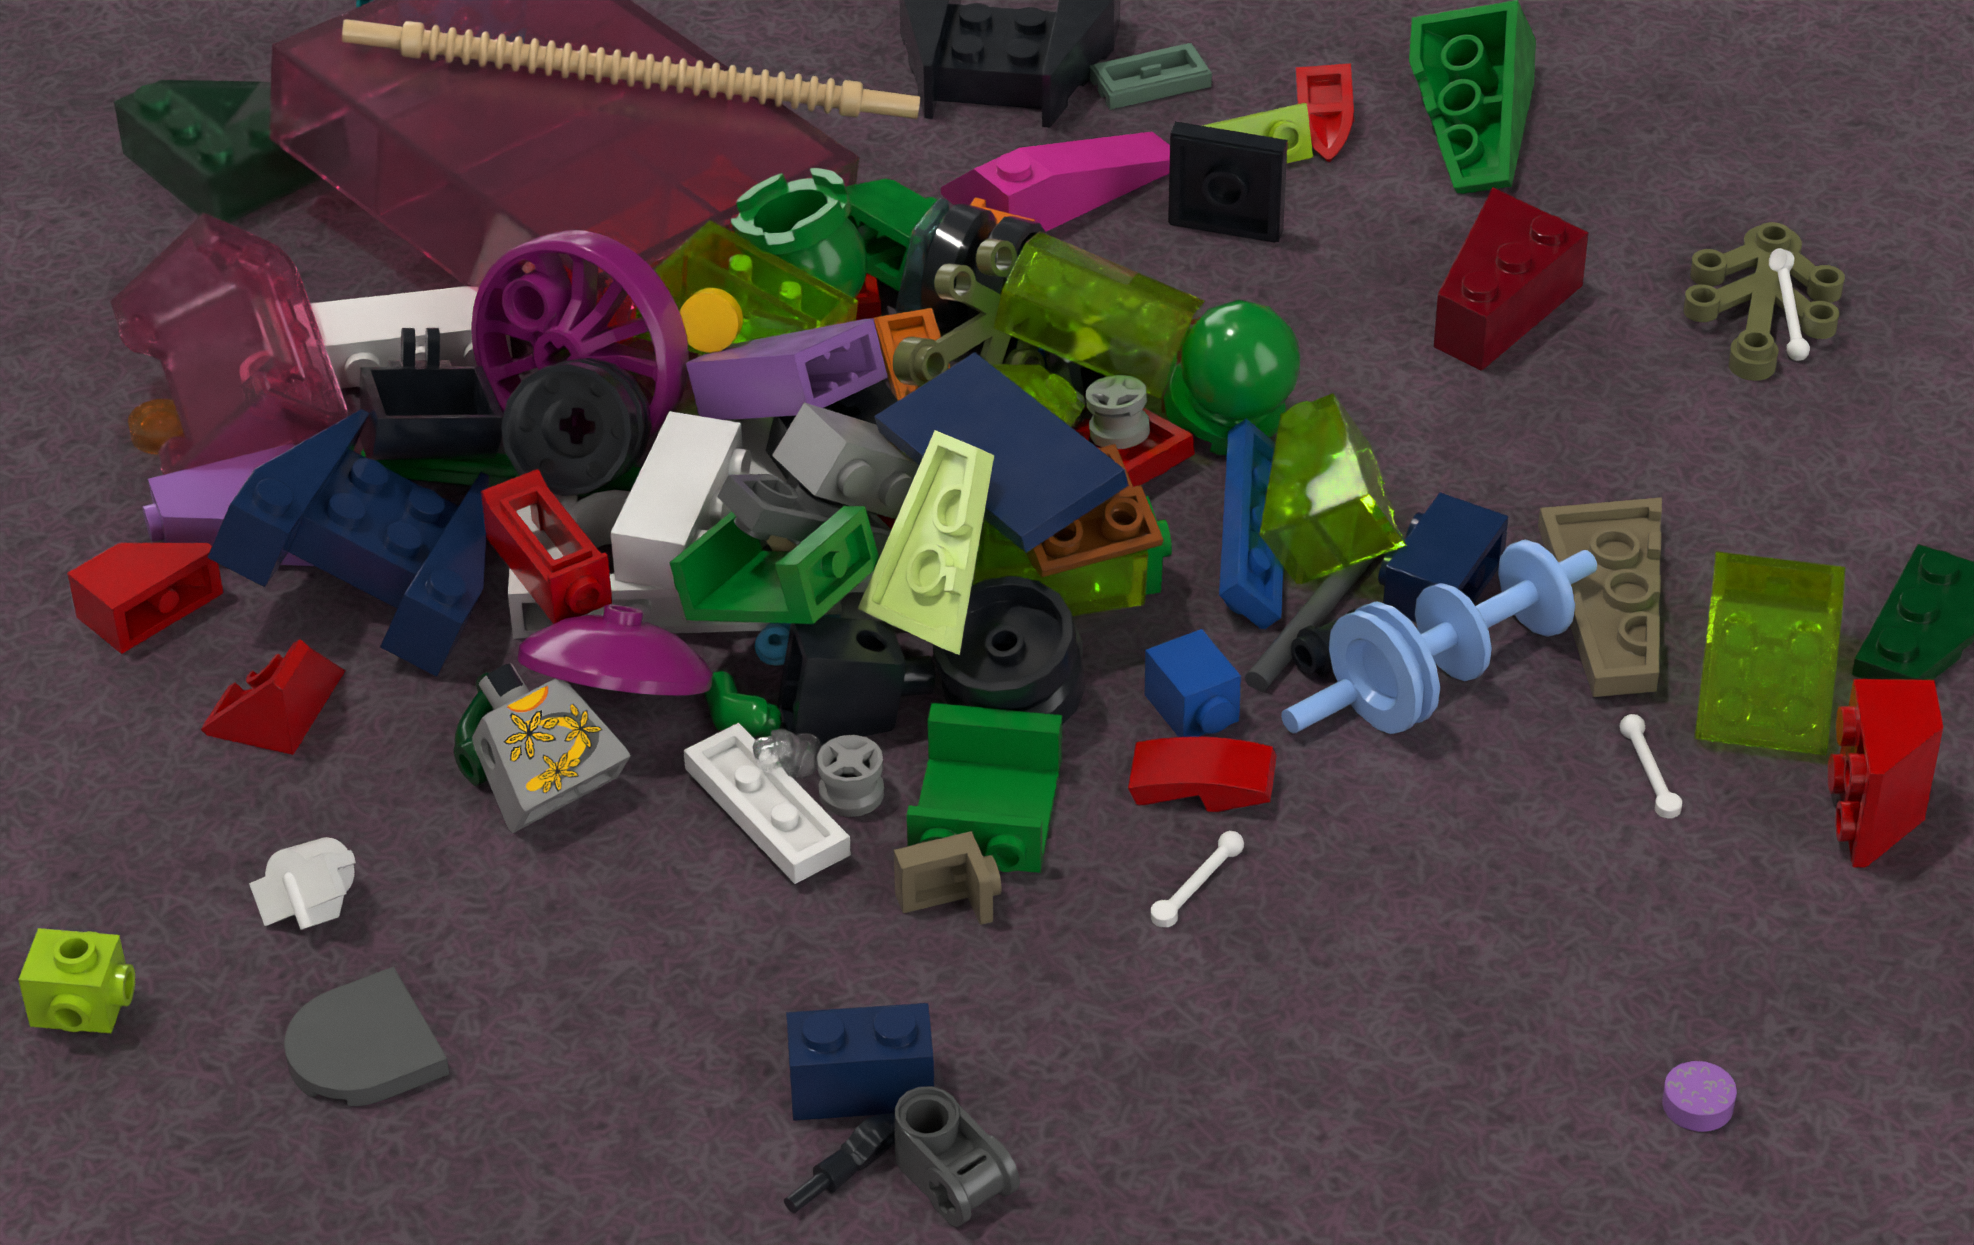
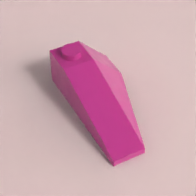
(1063, 178)

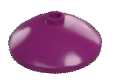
(616, 654)

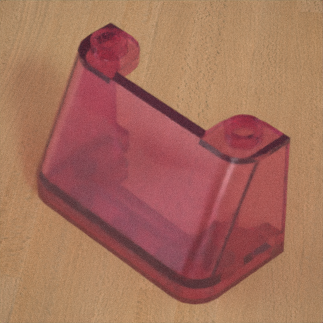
(232, 345)

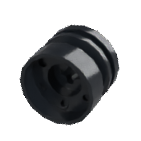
(541, 432)

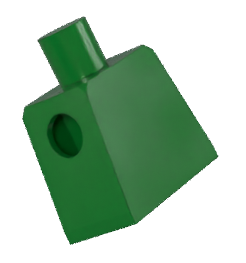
(885, 219)

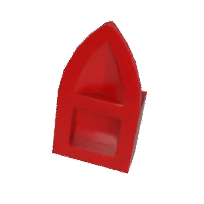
(1329, 105)

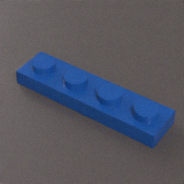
(1249, 569)

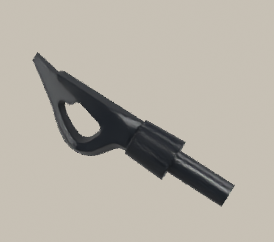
(862, 1148)

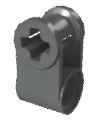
(950, 1154)

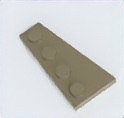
(1618, 603)

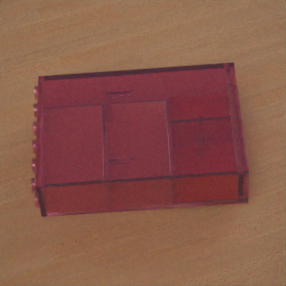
(496, 157)

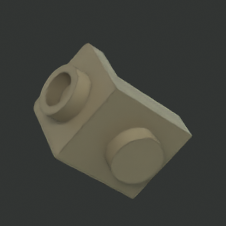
(944, 873)

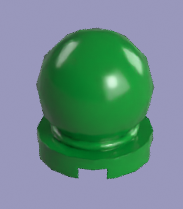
(806, 227)
(1233, 368)

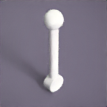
(1782, 262)
(1667, 803)
(1165, 912)

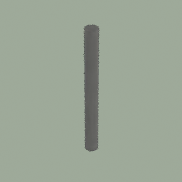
(1311, 614)

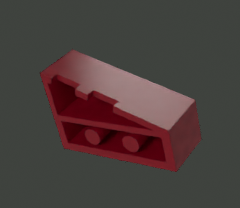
(1506, 279)

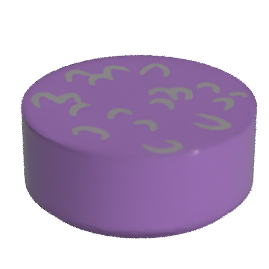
(1699, 1096)

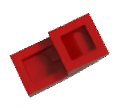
(1219, 770)

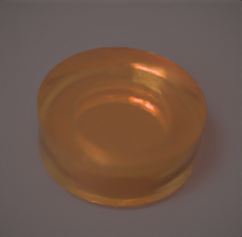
(154, 424)

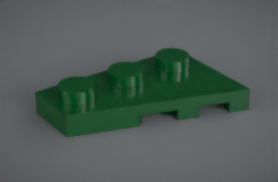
(1922, 621)

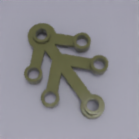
(1754, 351)
(922, 359)

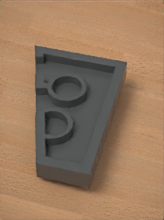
(784, 509)

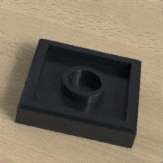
(1227, 182)

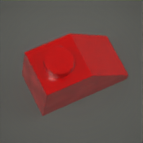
(142, 589)

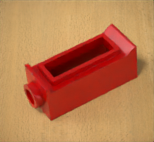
(560, 586)

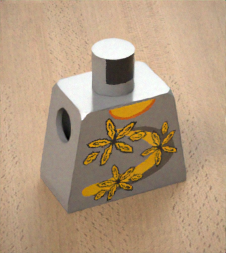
(542, 747)

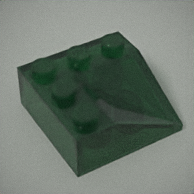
(209, 145)

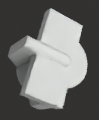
(305, 883)

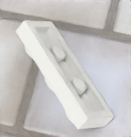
(767, 805)

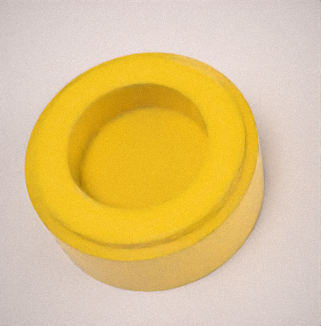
(711, 320)

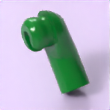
(731, 708)

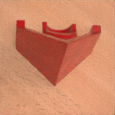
(280, 705)

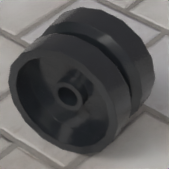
(957, 243)
(1015, 651)

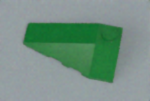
(1476, 88)

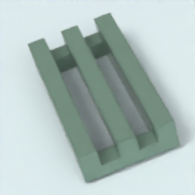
(1150, 76)

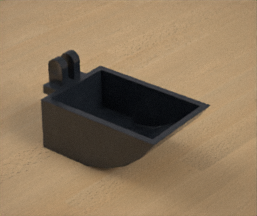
(428, 407)

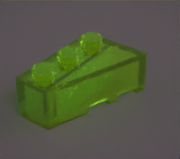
(770, 291)

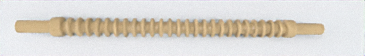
(414, 40)

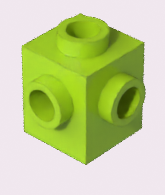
(76, 981)

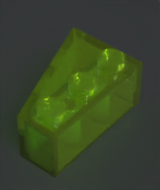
(1325, 494)

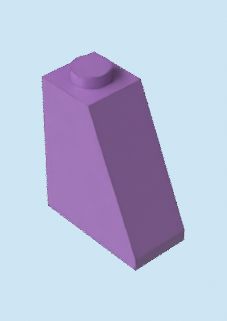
(786, 370)
(195, 500)

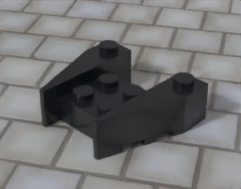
(1005, 53)

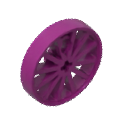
(569, 325)

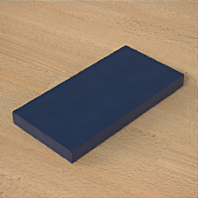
(1041, 466)

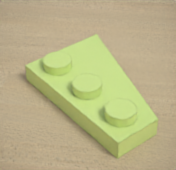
(933, 545)

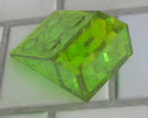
(1770, 653)

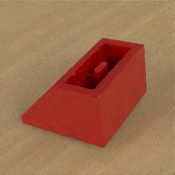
(1884, 763)

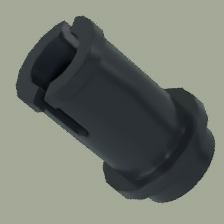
(1311, 649)

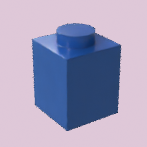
(1192, 685)

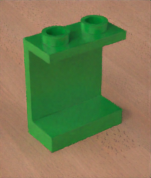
(736, 581)
(990, 777)

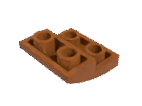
(1106, 532)

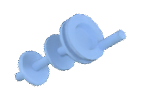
(1391, 666)

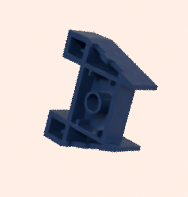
(367, 531)

